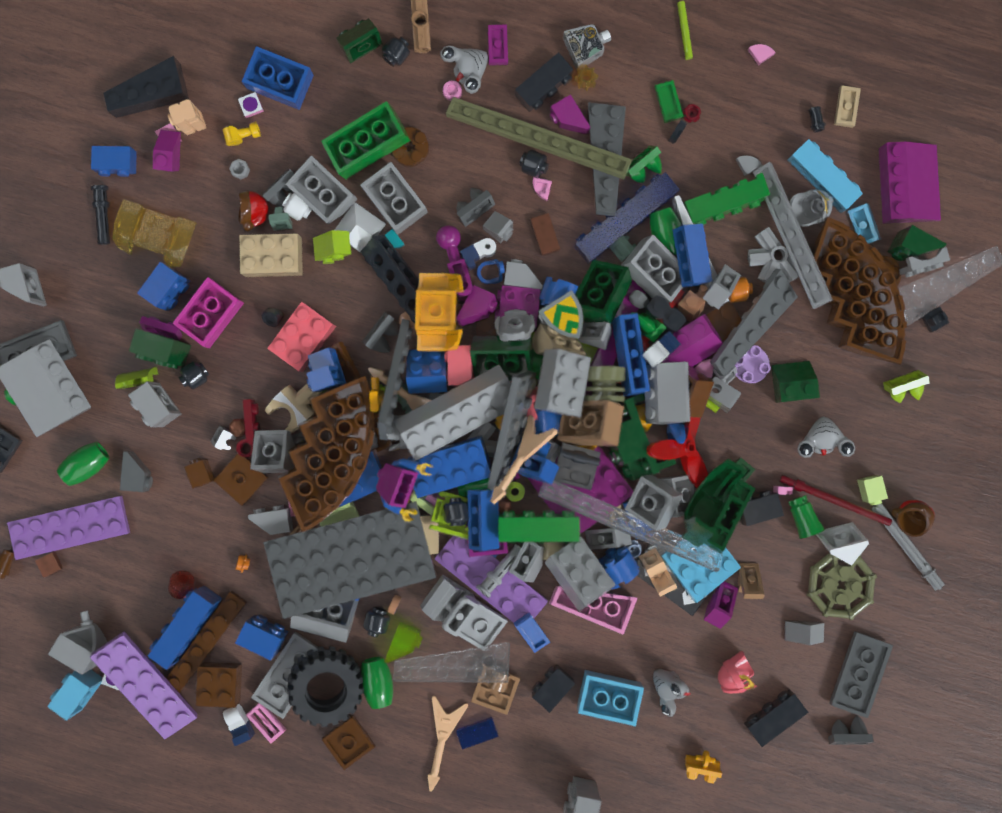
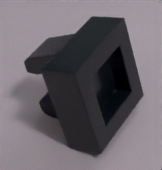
(935, 319)

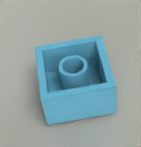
(74, 693)

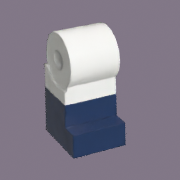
(477, 251)
(661, 349)
(238, 725)

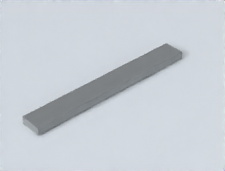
(794, 239)

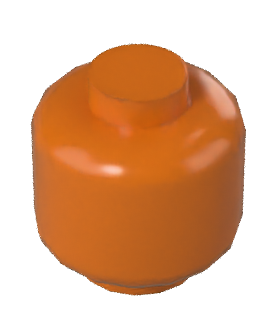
(741, 291)

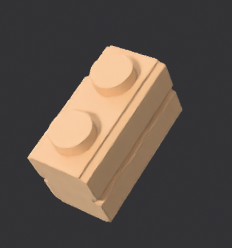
(186, 117)

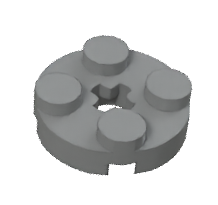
(508, 331)

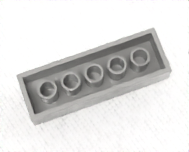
(455, 413)

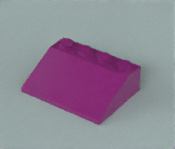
(909, 182)

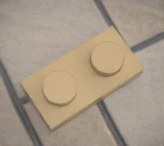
(847, 106)

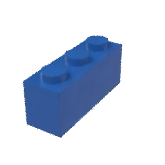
(692, 255)
(482, 520)

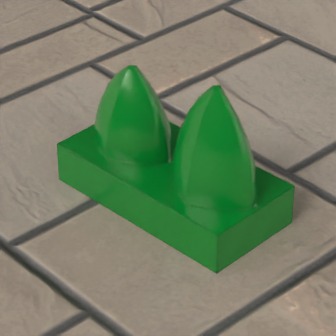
(648, 158)
(650, 327)

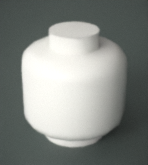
(296, 207)

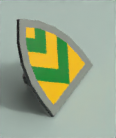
(564, 315)

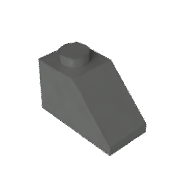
(134, 474)

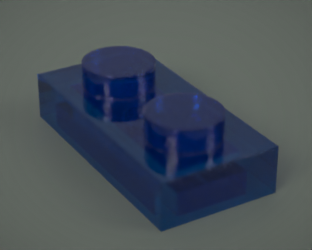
(477, 733)

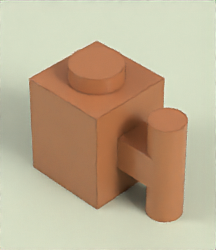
(693, 304)

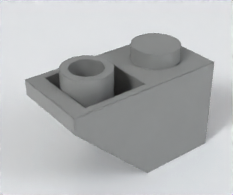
(499, 227)
(273, 521)

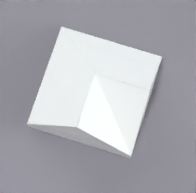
(361, 226)
(844, 541)

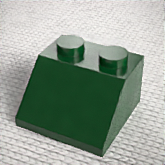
(359, 40)
(913, 243)
(794, 382)

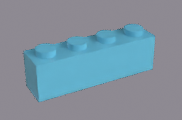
(825, 175)

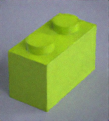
(332, 246)

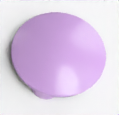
(753, 365)

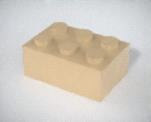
(271, 255)

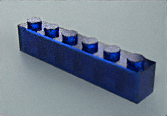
(629, 216)

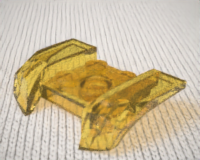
(152, 232)

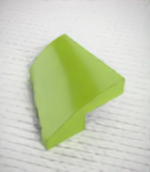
(135, 378)

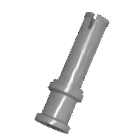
(494, 577)

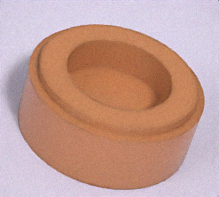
(394, 604)

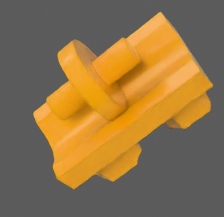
(703, 765)

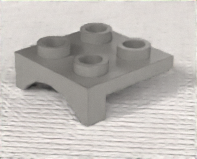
(918, 266)

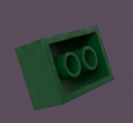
(603, 291)
(159, 349)

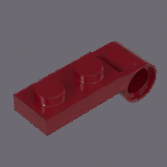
(251, 425)

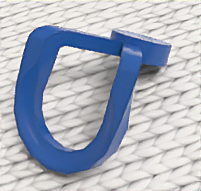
(500, 265)

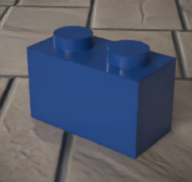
(113, 160)

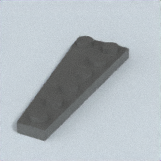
(606, 133)
(764, 312)
(385, 421)

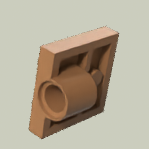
(496, 695)

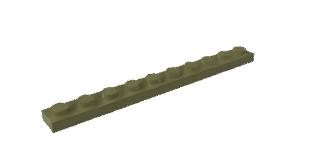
(539, 138)

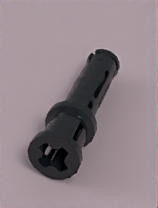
(100, 205)

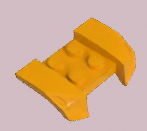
(437, 311)

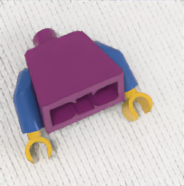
(397, 484)

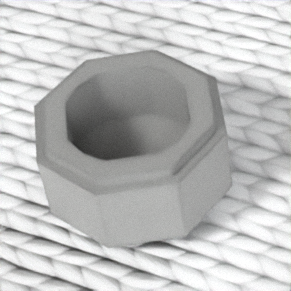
(239, 169)
(638, 299)

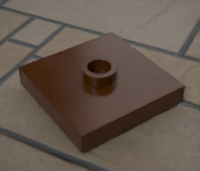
(240, 480)
(348, 742)

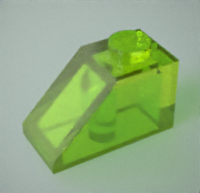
(404, 642)

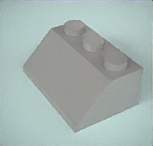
(321, 190)
(668, 394)
(328, 622)

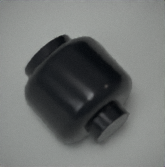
(395, 51)
(534, 163)
(193, 375)
(456, 512)
(376, 621)

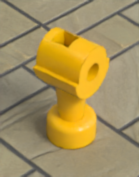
(234, 136)

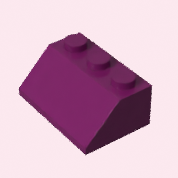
(697, 342)

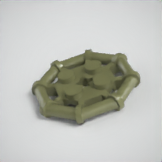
(841, 596)

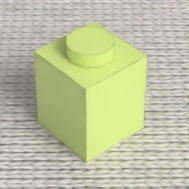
(872, 489)

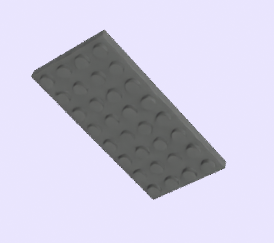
(348, 560)

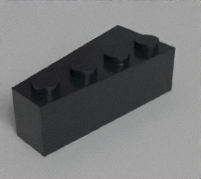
(148, 90)

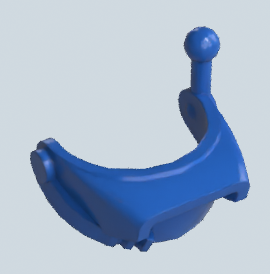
(676, 432)

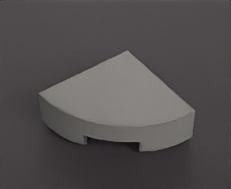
(748, 164)

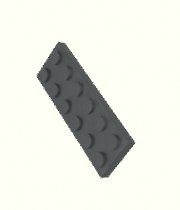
(512, 426)

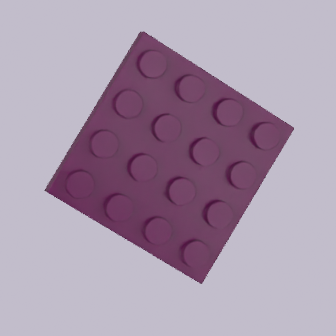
(607, 487)

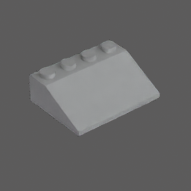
(43, 388)

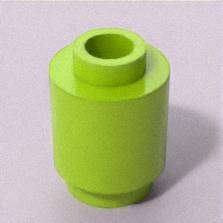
(519, 486)

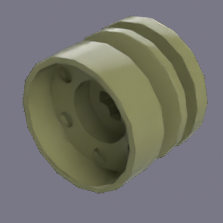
(604, 383)

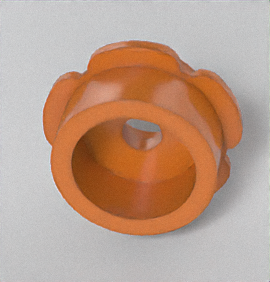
(242, 563)

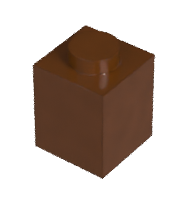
(199, 473)

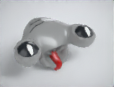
(469, 65)
(824, 438)
(669, 687)

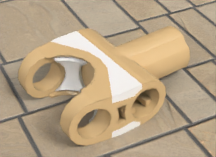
(296, 403)

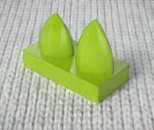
(912, 381)

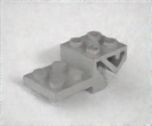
(462, 613)

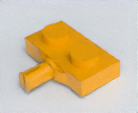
(376, 395)

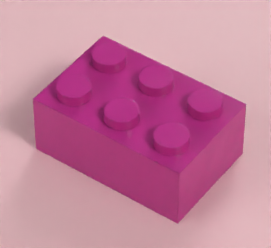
(208, 313)

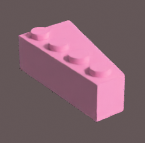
(608, 611)

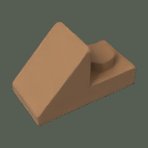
(750, 581)

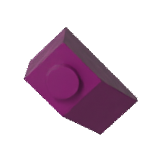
(569, 116)
(167, 151)
(477, 306)
(721, 605)

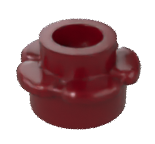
(696, 113)

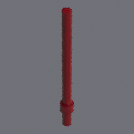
(800, 485)

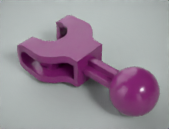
(449, 238)

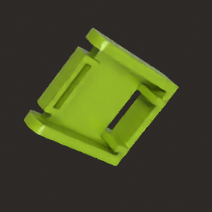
(438, 517)

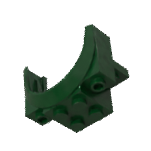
(634, 445)
(711, 513)

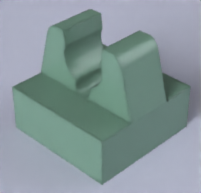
(280, 220)
(622, 248)

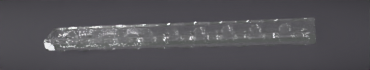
(629, 524)

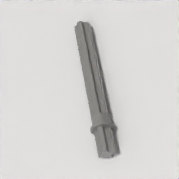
(913, 553)

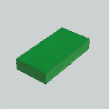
(668, 101)

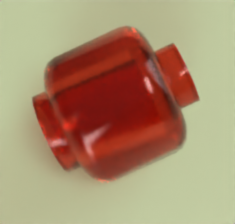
(180, 584)

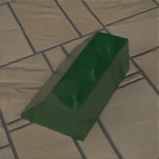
(511, 355)

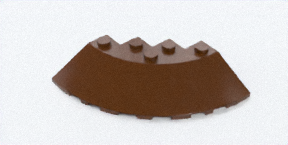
(862, 293)
(333, 452)

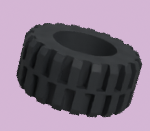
(328, 710)

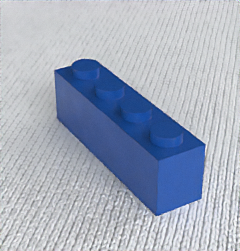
(629, 354)

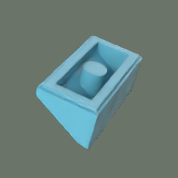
(864, 223)

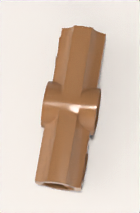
(421, 33)

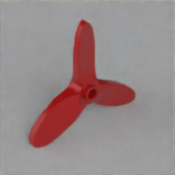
(689, 456)

